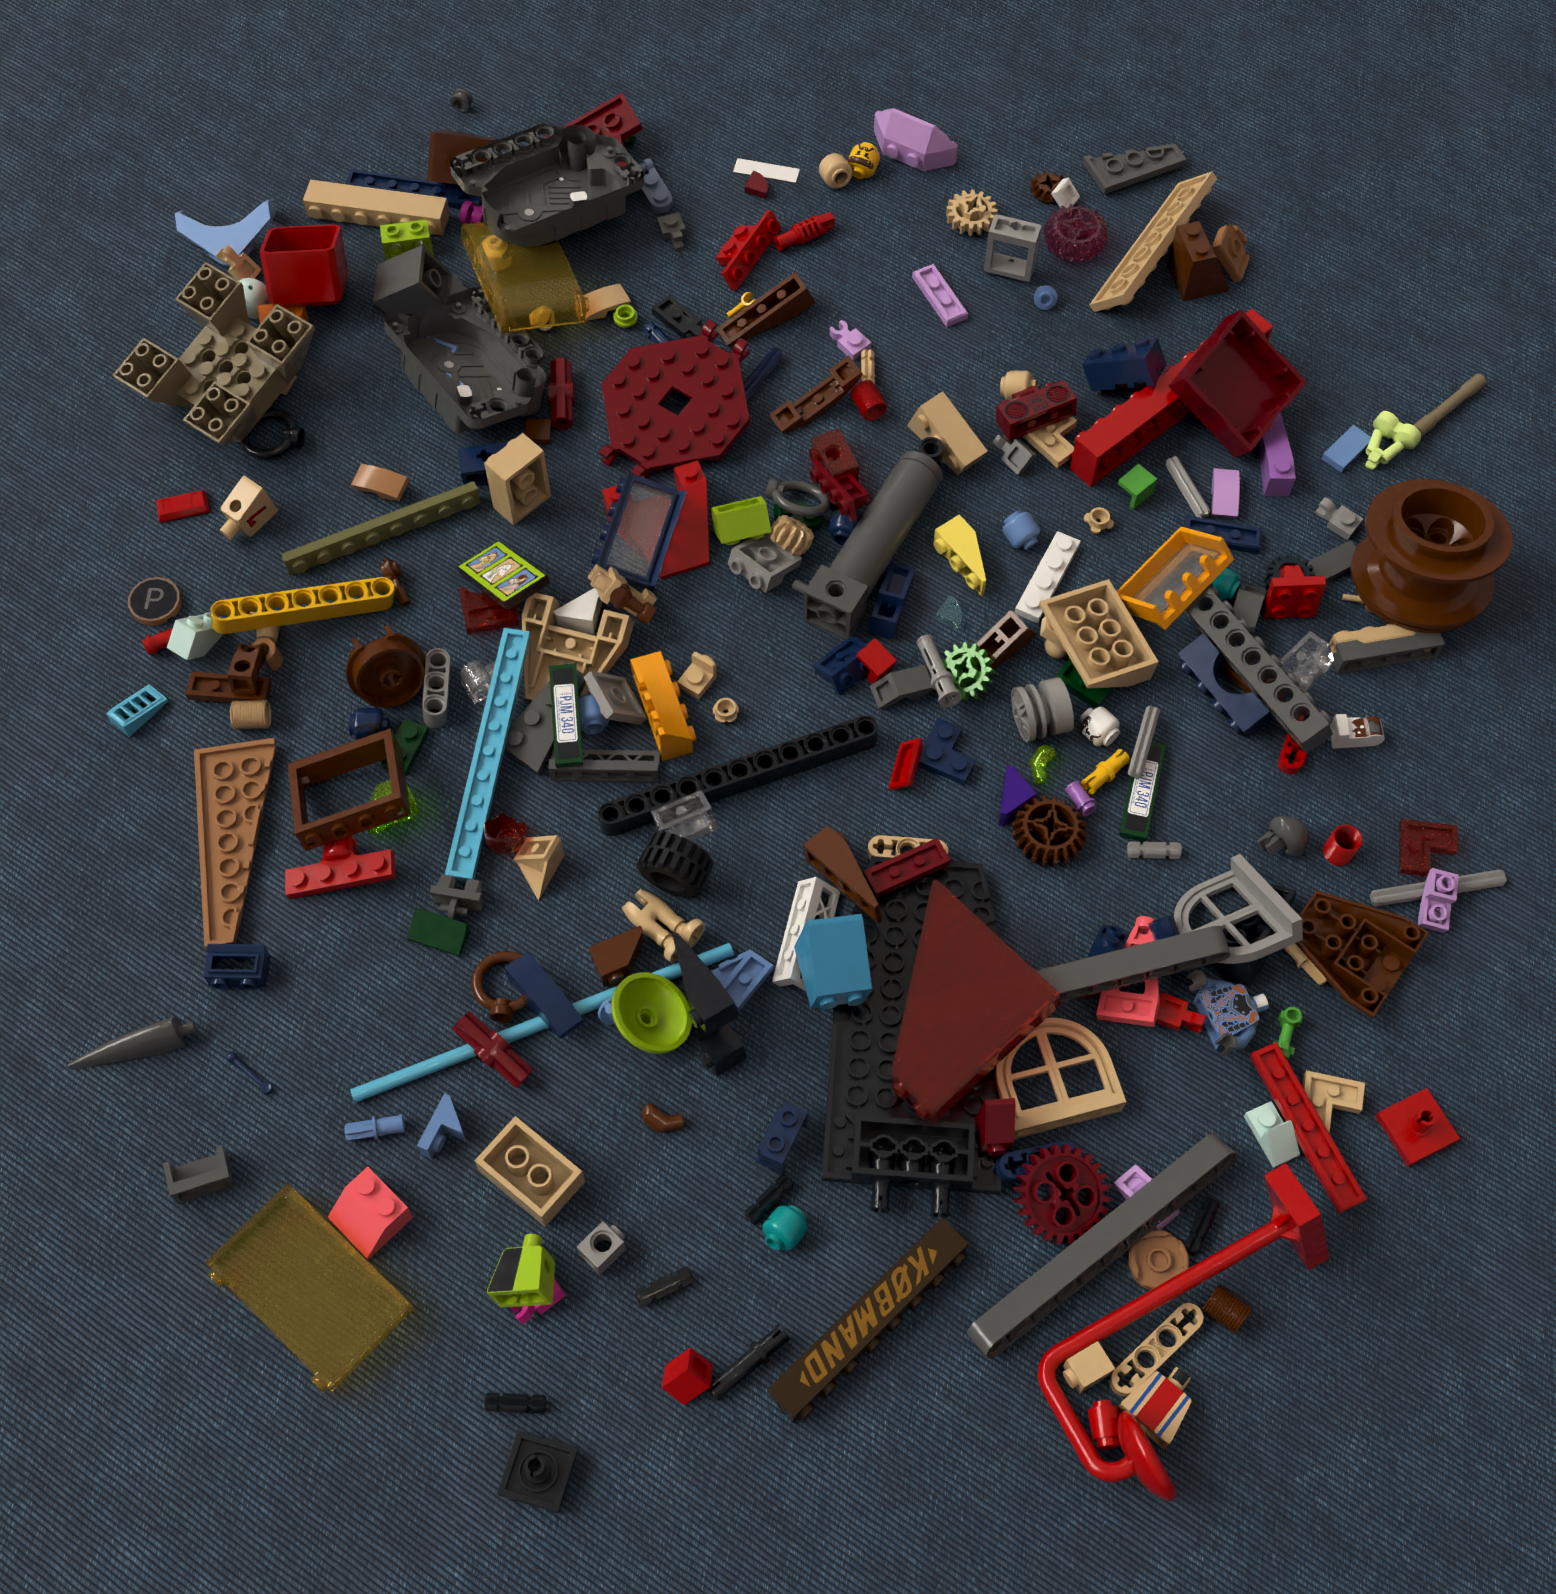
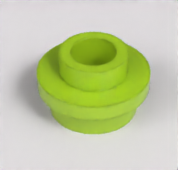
(625, 316)

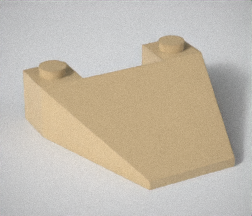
(555, 645)

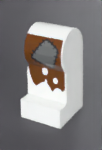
(1356, 731)

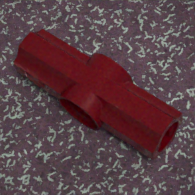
(561, 393)
(492, 1049)

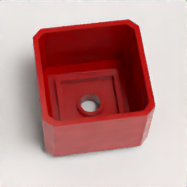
(304, 265)

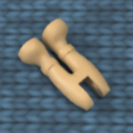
(655, 910)

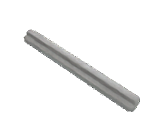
(1415, 891)

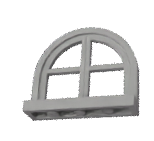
(1261, 900)

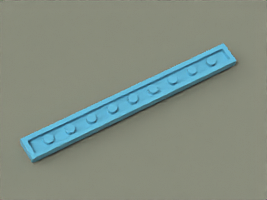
(488, 754)

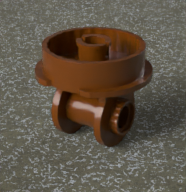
(392, 655)

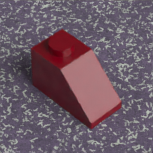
(996, 1126)

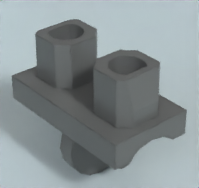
(457, 901)

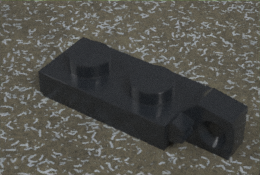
(677, 317)

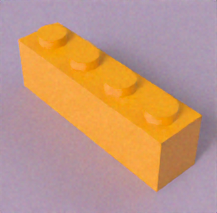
(662, 705)

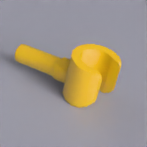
(745, 299)

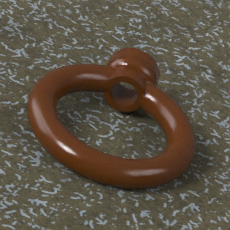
(501, 1008)

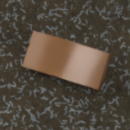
(380, 481)

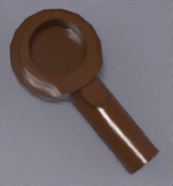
(392, 571)

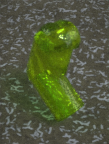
(1037, 763)

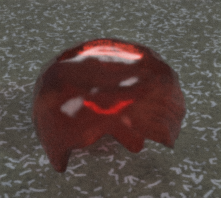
(504, 834)

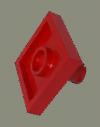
(1417, 1127)

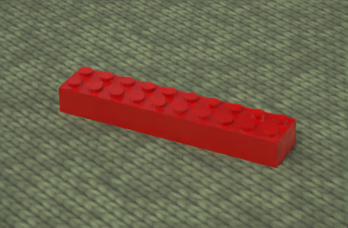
(1135, 422)

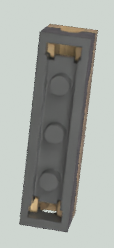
(1382, 647)

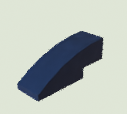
(891, 600)
(543, 995)

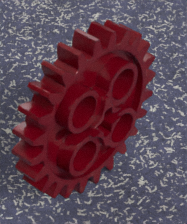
(1043, 1211)

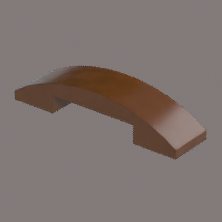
(819, 399)

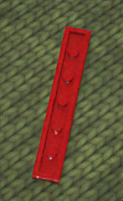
(1308, 1128)

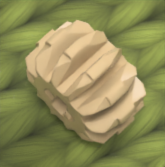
(791, 535)

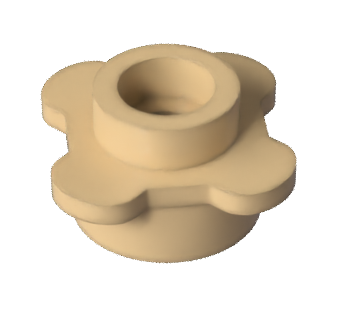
(1098, 514)

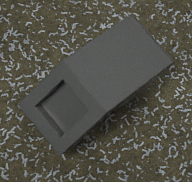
(1249, 604)
(906, 683)

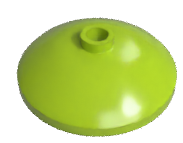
(659, 1005)

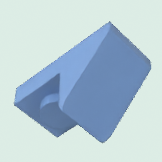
(443, 1121)

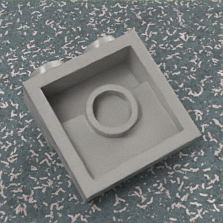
(762, 562)

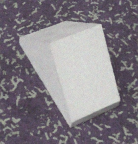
(580, 613)

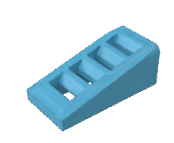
(135, 721)

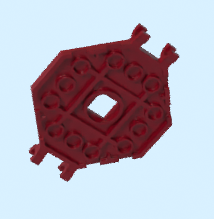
(704, 426)

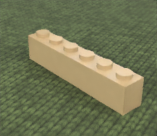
(373, 206)

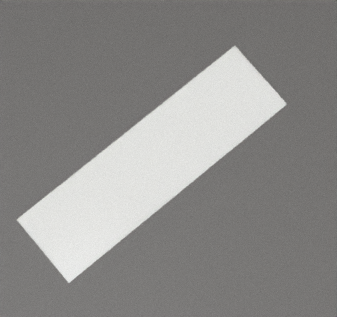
(767, 170)

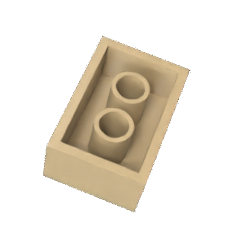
(517, 478)
(530, 1171)

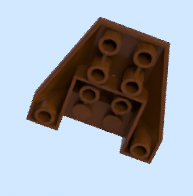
(1358, 947)

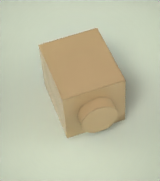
(1087, 1367)

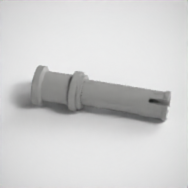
(941, 679)

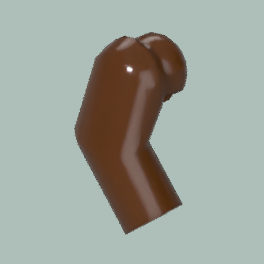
(658, 1121)

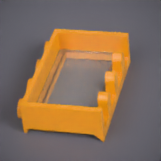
(1175, 576)

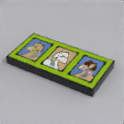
(503, 575)

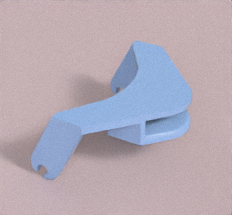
(237, 236)

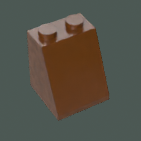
(448, 144)
(1194, 263)

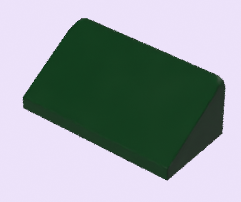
(438, 932)

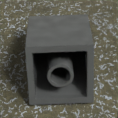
(411, 282)

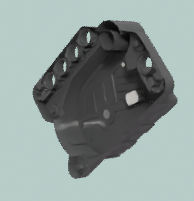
(550, 185)
(485, 363)

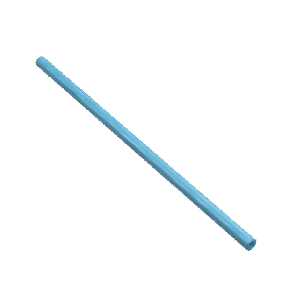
(512, 1034)

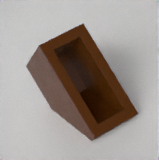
(617, 955)

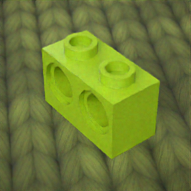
(405, 236)

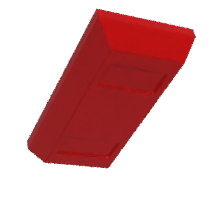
(182, 506)
(906, 764)

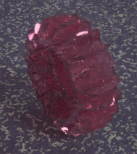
(1061, 234)

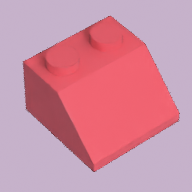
(369, 1213)

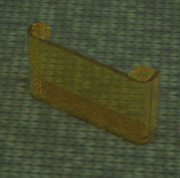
(524, 283)
(309, 1287)

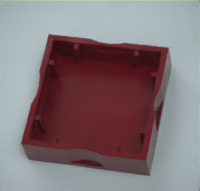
(1237, 383)

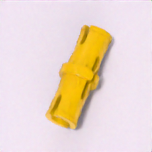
(1105, 771)

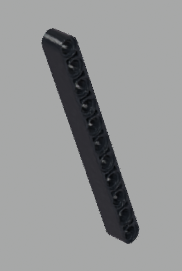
(747, 765)

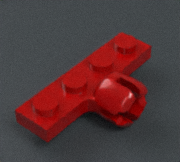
(340, 870)

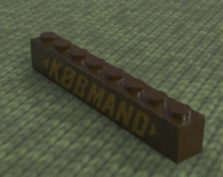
(867, 1321)

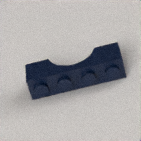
(1246, 709)

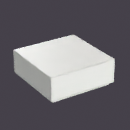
(1065, 193)

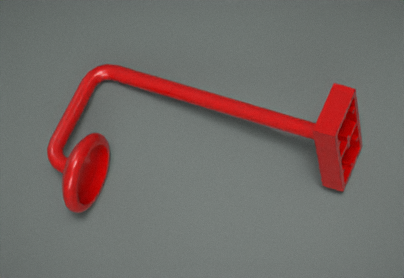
(1292, 1219)

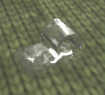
(477, 679)

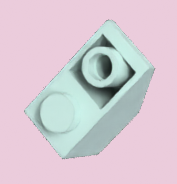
(193, 636)

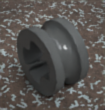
(461, 100)

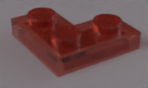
(1420, 839)

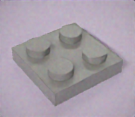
(615, 698)

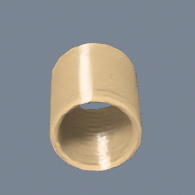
(250, 714)

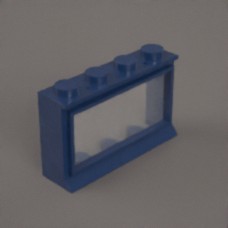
(639, 530)

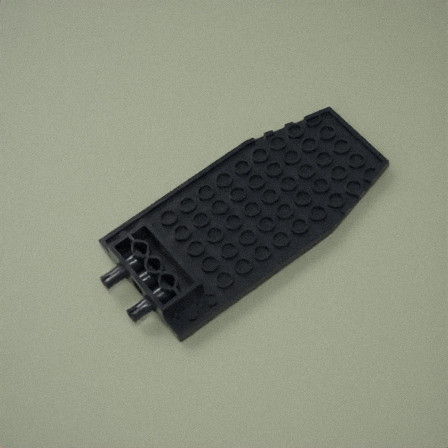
(868, 1127)

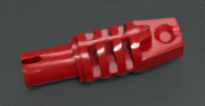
(805, 231)

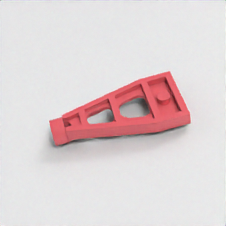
(1132, 1007)

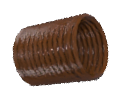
(1227, 1309)

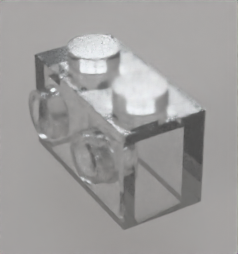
(1308, 660)
(686, 817)

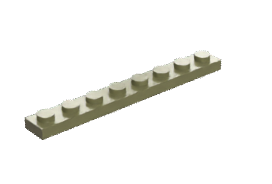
(381, 528)

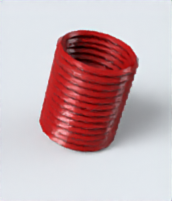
(868, 400)
(1347, 835)

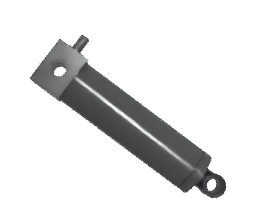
(839, 593)

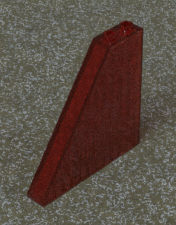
(963, 1007)

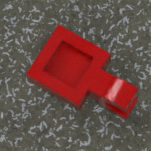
(1174, 1012)

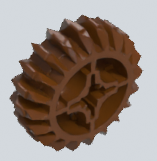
(1070, 831)

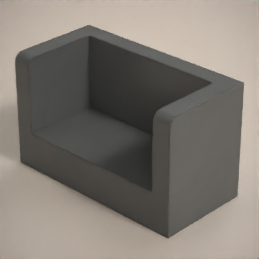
(200, 1176)

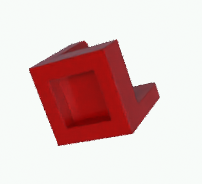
(877, 660)
(687, 1376)

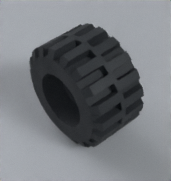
(675, 865)

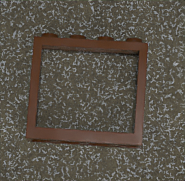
(340, 761)

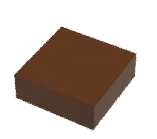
(539, 431)

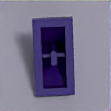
(1014, 795)

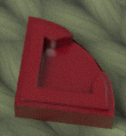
(757, 185)

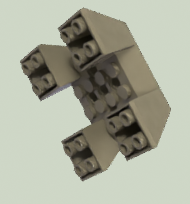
(229, 368)

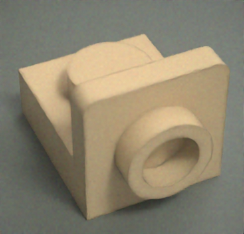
(698, 675)

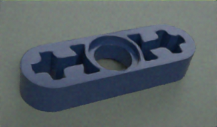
(1023, 1155)

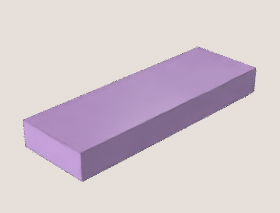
(940, 295)

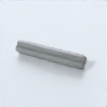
(1187, 487)
(1143, 742)

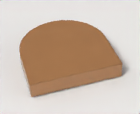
(1231, 250)

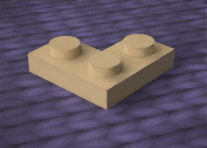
(1051, 443)
(1333, 1092)

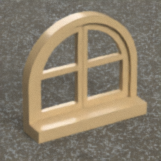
(1065, 1110)

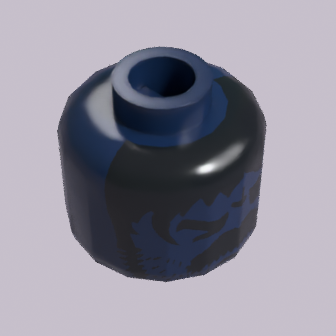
(367, 722)

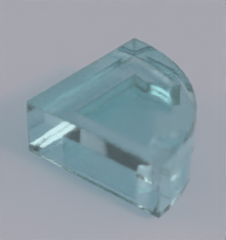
(950, 612)

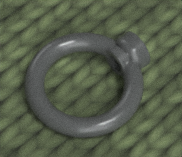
(776, 490)

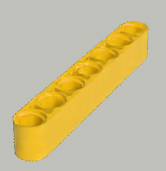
(293, 613)

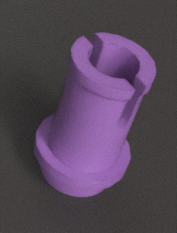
(1081, 798)

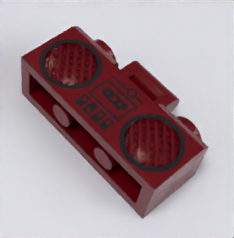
(1035, 409)

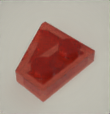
(484, 613)

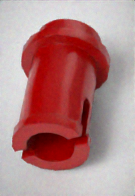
(157, 641)

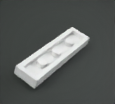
(1047, 576)

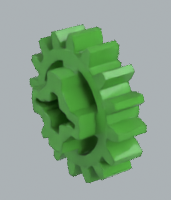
(969, 660)

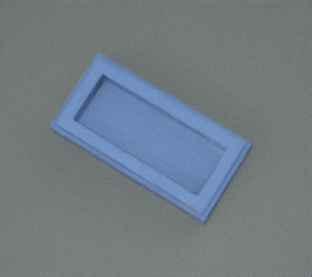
(1346, 448)

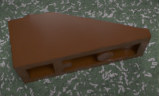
(1005, 639)

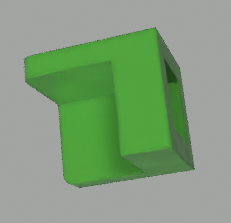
(1139, 484)

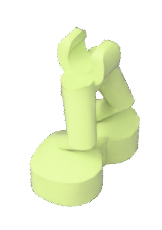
(1389, 427)

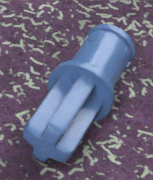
(374, 1127)

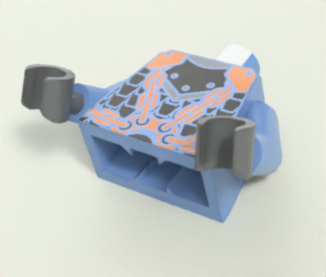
(1228, 1011)

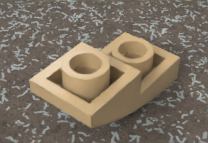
(605, 300)

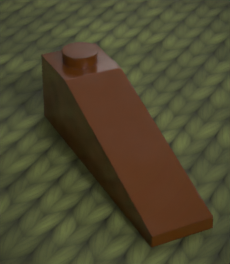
(771, 309)
(834, 860)

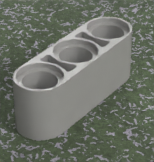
(436, 677)

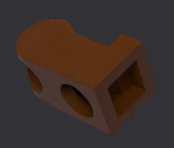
(245, 669)

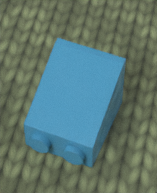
(834, 961)

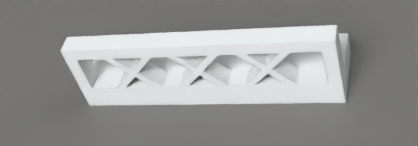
(805, 907)

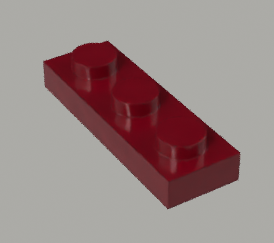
(906, 867)

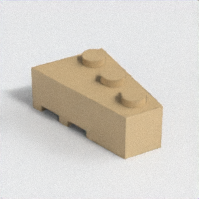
(942, 420)

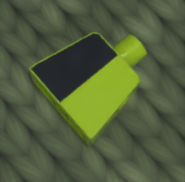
(524, 1275)

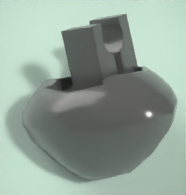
(1285, 834)

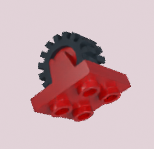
(1292, 589)

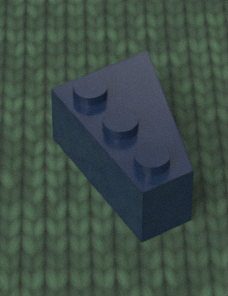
(1125, 365)

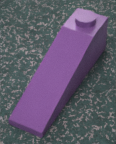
(1276, 460)

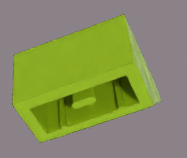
(741, 520)

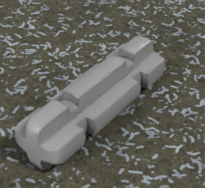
(1154, 850)

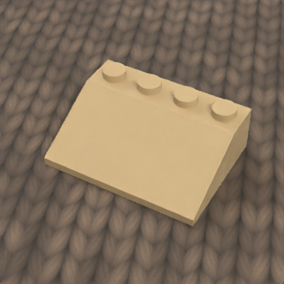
(1100, 636)

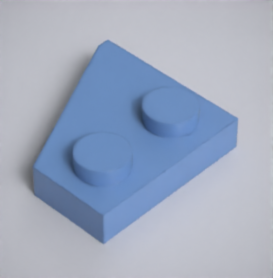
(743, 976)

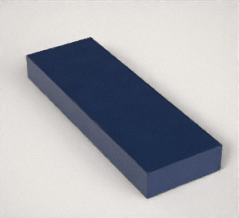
(1236, 536)

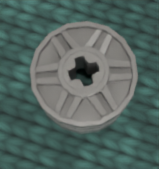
(1042, 709)

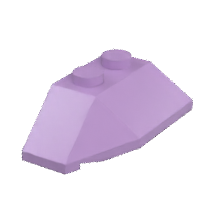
(913, 140)

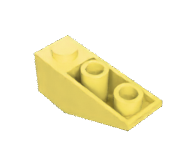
(960, 546)

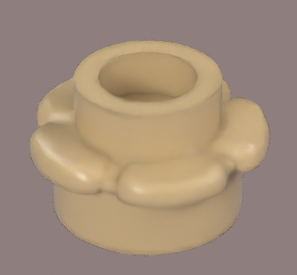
(725, 704)

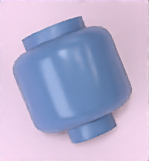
(1021, 530)
(591, 719)

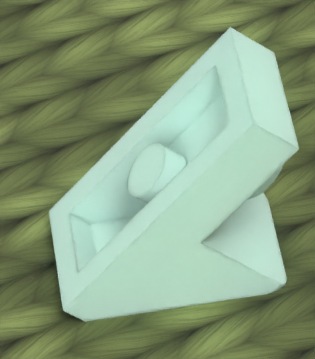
(1273, 1134)

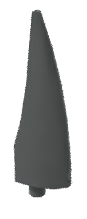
(140, 1043)

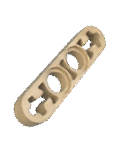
(1156, 1349)

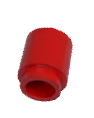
(1103, 1424)

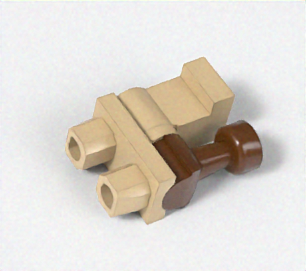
(615, 588)

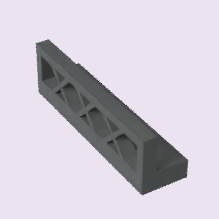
(610, 769)

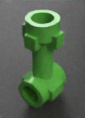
(1288, 1021)

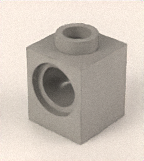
(602, 1260)

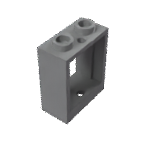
(1026, 236)

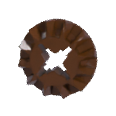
(1041, 190)

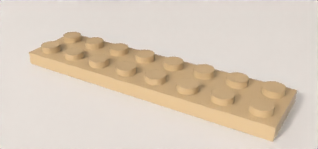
(1152, 243)

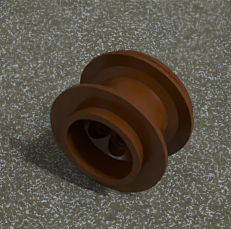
(1430, 555)

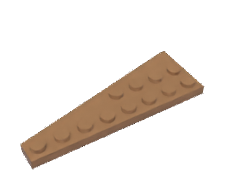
(230, 809)

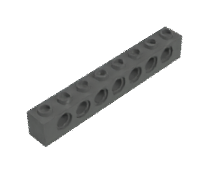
(1305, 733)

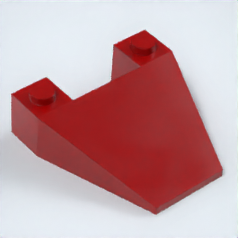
(690, 537)

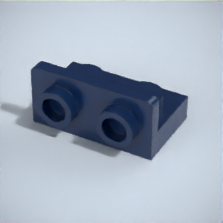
(842, 665)

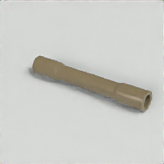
(1467, 390)

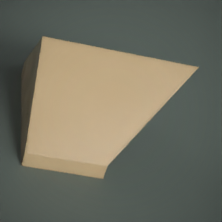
(539, 861)

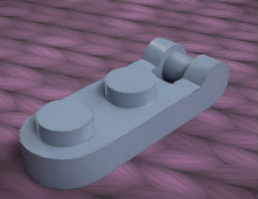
(654, 189)

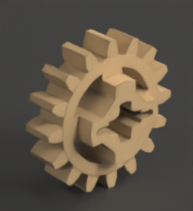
(971, 212)

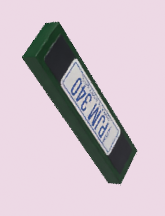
(566, 715)
(1141, 797)

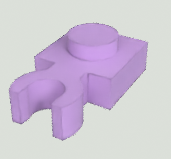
(850, 342)

